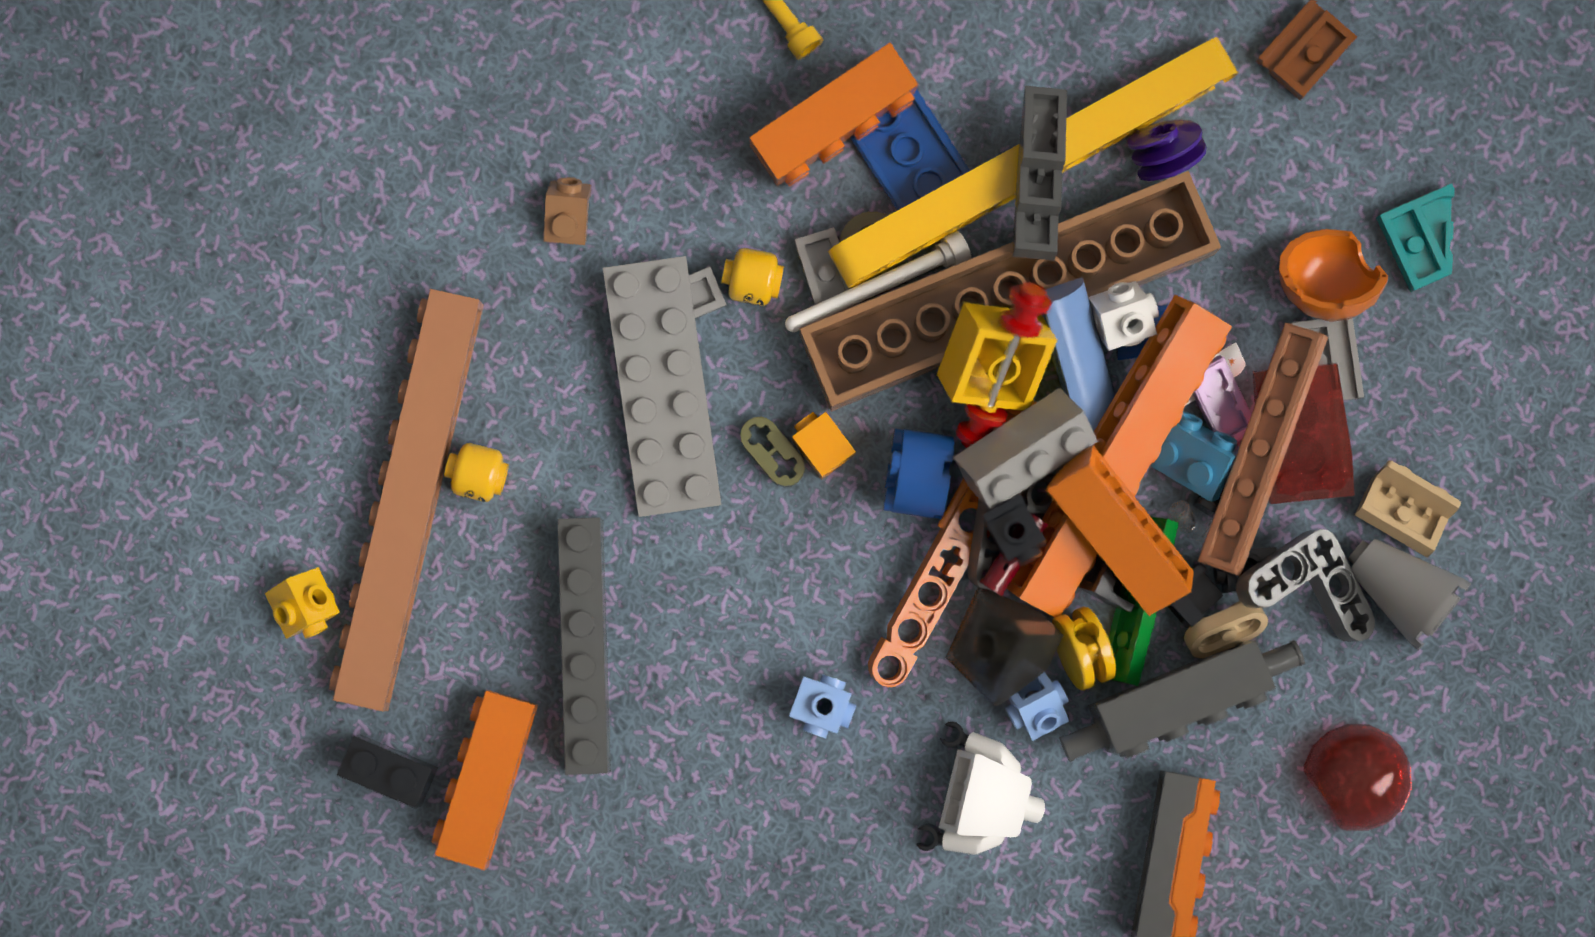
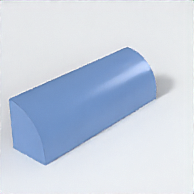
(1078, 350)

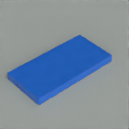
(910, 154)

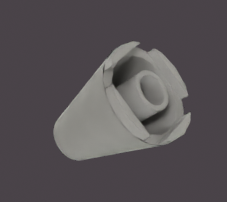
(1406, 588)

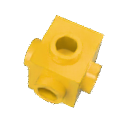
(302, 604)

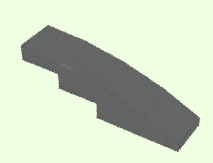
(1040, 173)

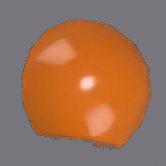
(1328, 275)

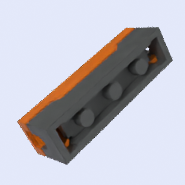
(1174, 856)

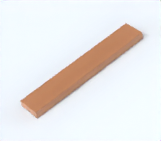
(1262, 449)

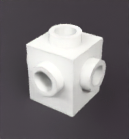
(1124, 315)

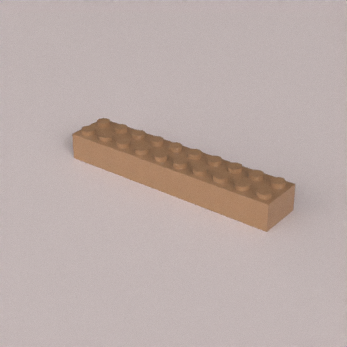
(911, 326)

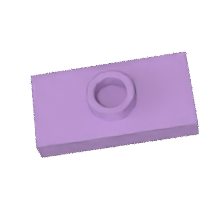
(1222, 400)

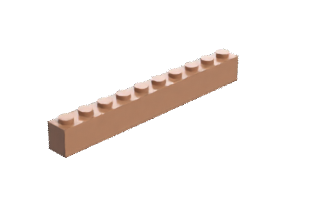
(407, 501)

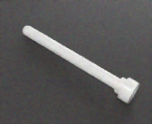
(948, 253)

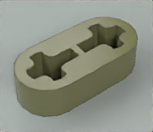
(764, 458)

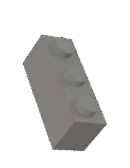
(1025, 449)

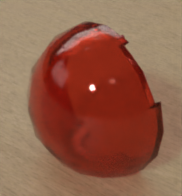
(1360, 776)

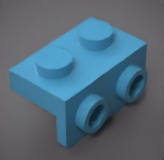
(1197, 457)

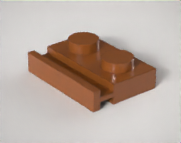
(1306, 49)

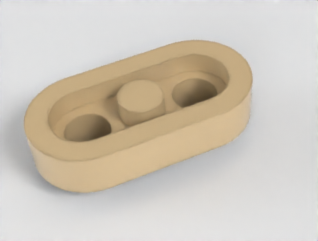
(1225, 630)

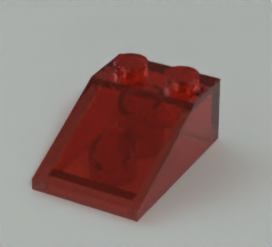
(1320, 450)

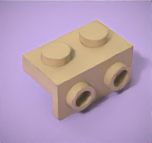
(1407, 507)

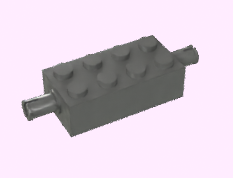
(1181, 697)

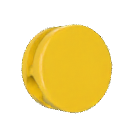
(1084, 648)

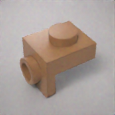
(567, 211)

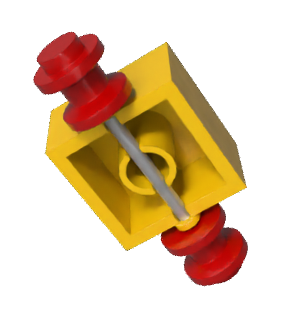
(997, 359)

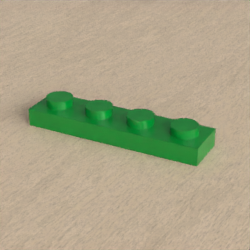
(1132, 631)

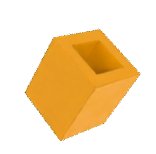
(822, 443)

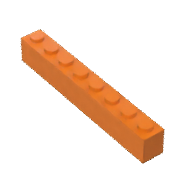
(1129, 441)

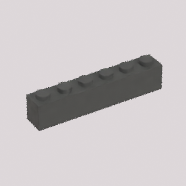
(584, 646)

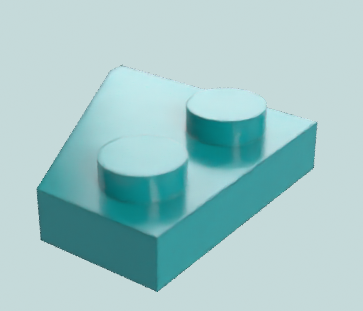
(1421, 237)

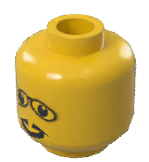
(753, 276)
(476, 472)

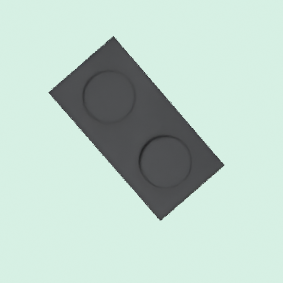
(387, 771)

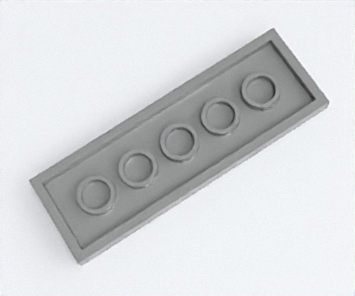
(662, 386)

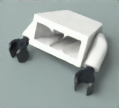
(984, 797)

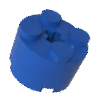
(918, 473)

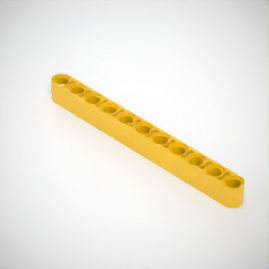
(995, 181)

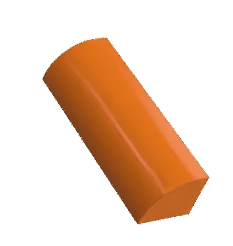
(1121, 531)

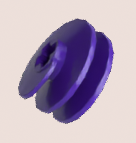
(1167, 148)

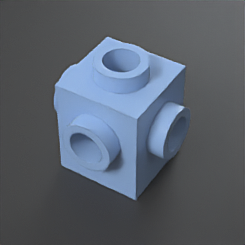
(805, 705)
(1038, 707)

